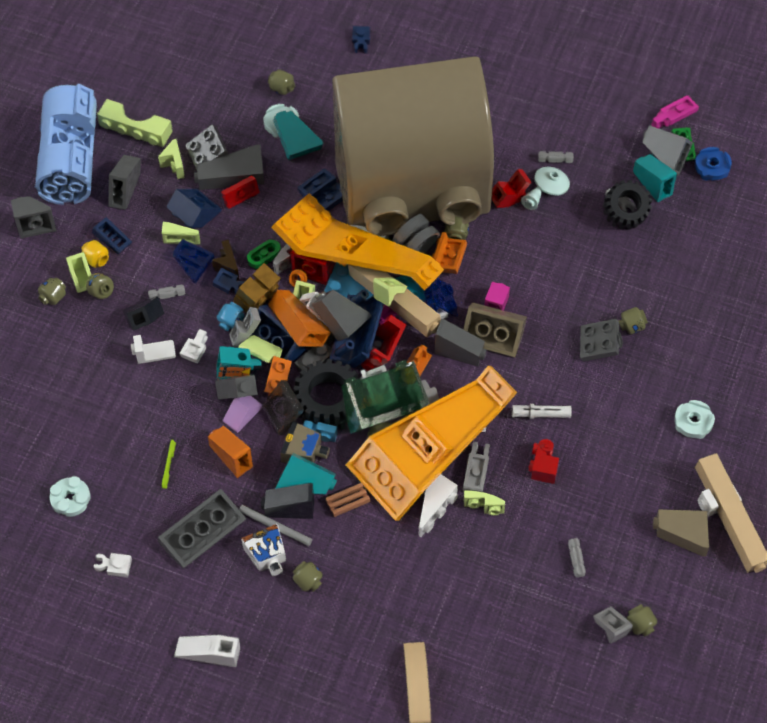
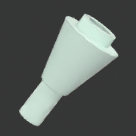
(532, 199)

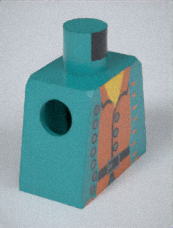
(235, 362)

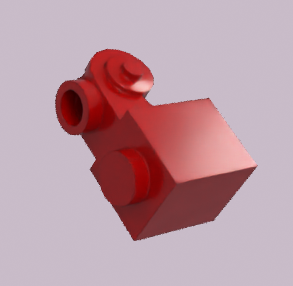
(545, 465)

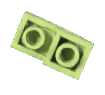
(491, 503)

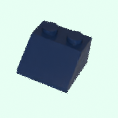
(193, 207)

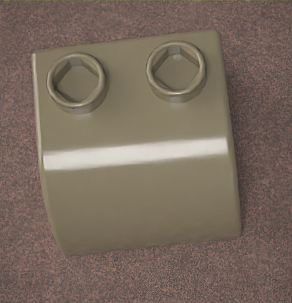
(414, 144)

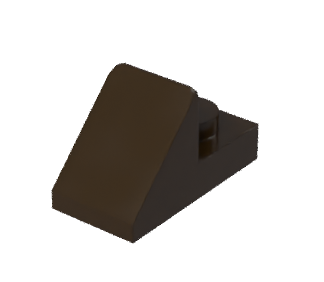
(226, 260)

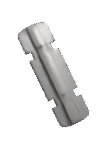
(555, 157)
(167, 292)
(576, 557)

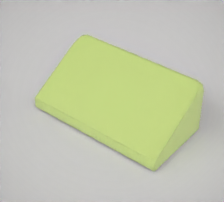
(261, 348)

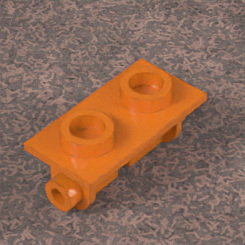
(420, 358)
(278, 371)

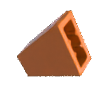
(231, 450)

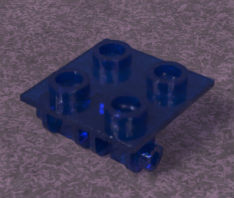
(440, 296)

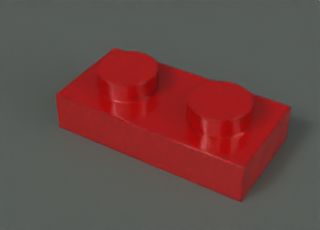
(240, 192)

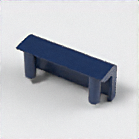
(359, 344)

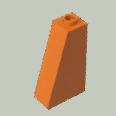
(298, 320)

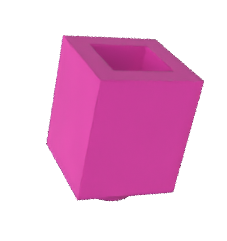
(497, 296)

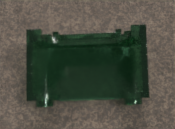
(383, 396)

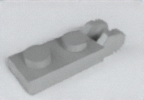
(476, 469)

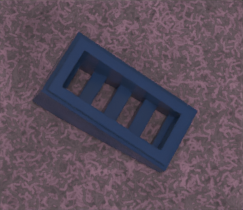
(107, 224)

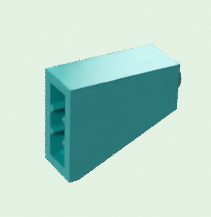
(295, 135)
(655, 176)
(304, 471)

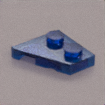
(192, 259)

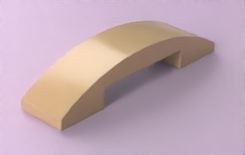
(417, 682)

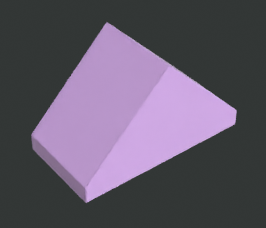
(241, 412)

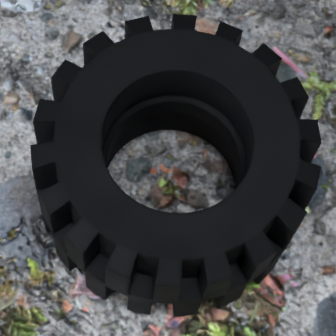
(633, 192)

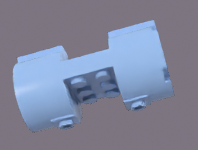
(66, 144)

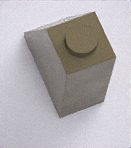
(683, 529)

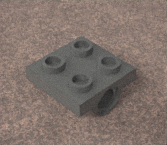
(206, 146)
(600, 340)

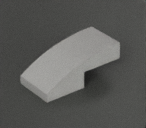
(283, 259)
(244, 328)

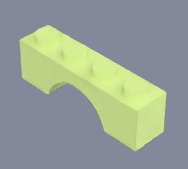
(153, 130)

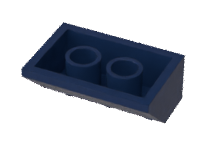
(273, 331)

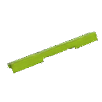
(168, 463)

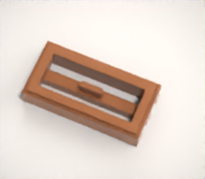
(350, 491)

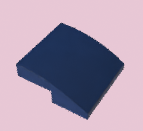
(324, 188)

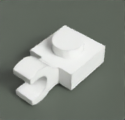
(195, 348)

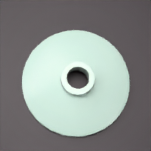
(551, 181)

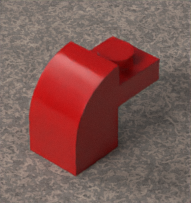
(511, 192)

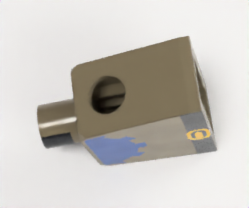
(303, 443)

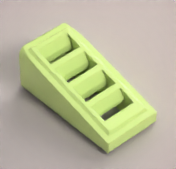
(175, 233)

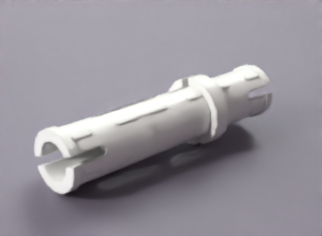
(541, 411)

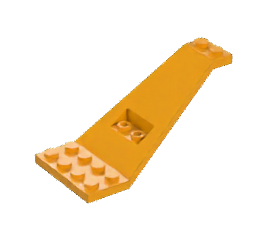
(316, 234)
(399, 465)

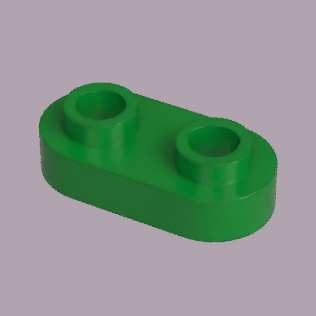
(262, 253)

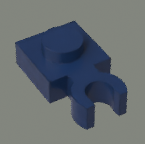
(361, 37)
(227, 281)

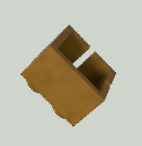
(258, 290)

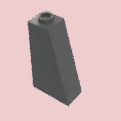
(230, 169)

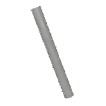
(270, 522)

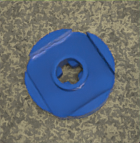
(710, 172)

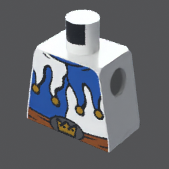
(265, 549)

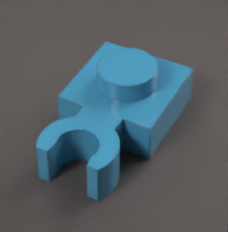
(327, 431)

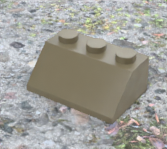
(496, 327)

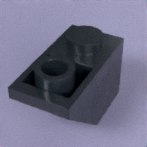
(143, 313)

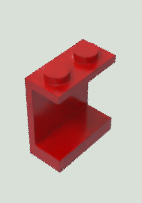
(390, 331)

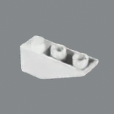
(436, 499)
(209, 649)

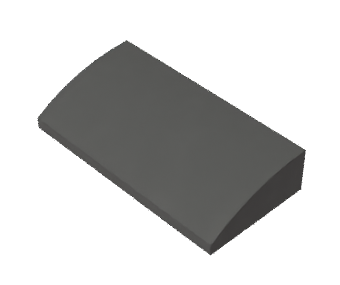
(201, 529)

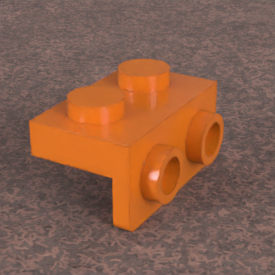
(449, 253)

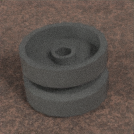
(417, 234)

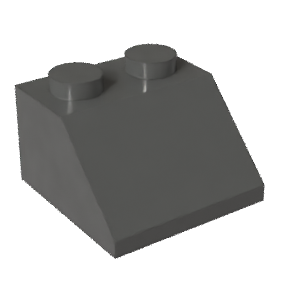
(32, 217)

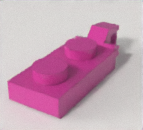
(675, 112)

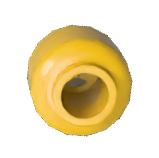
(95, 253)

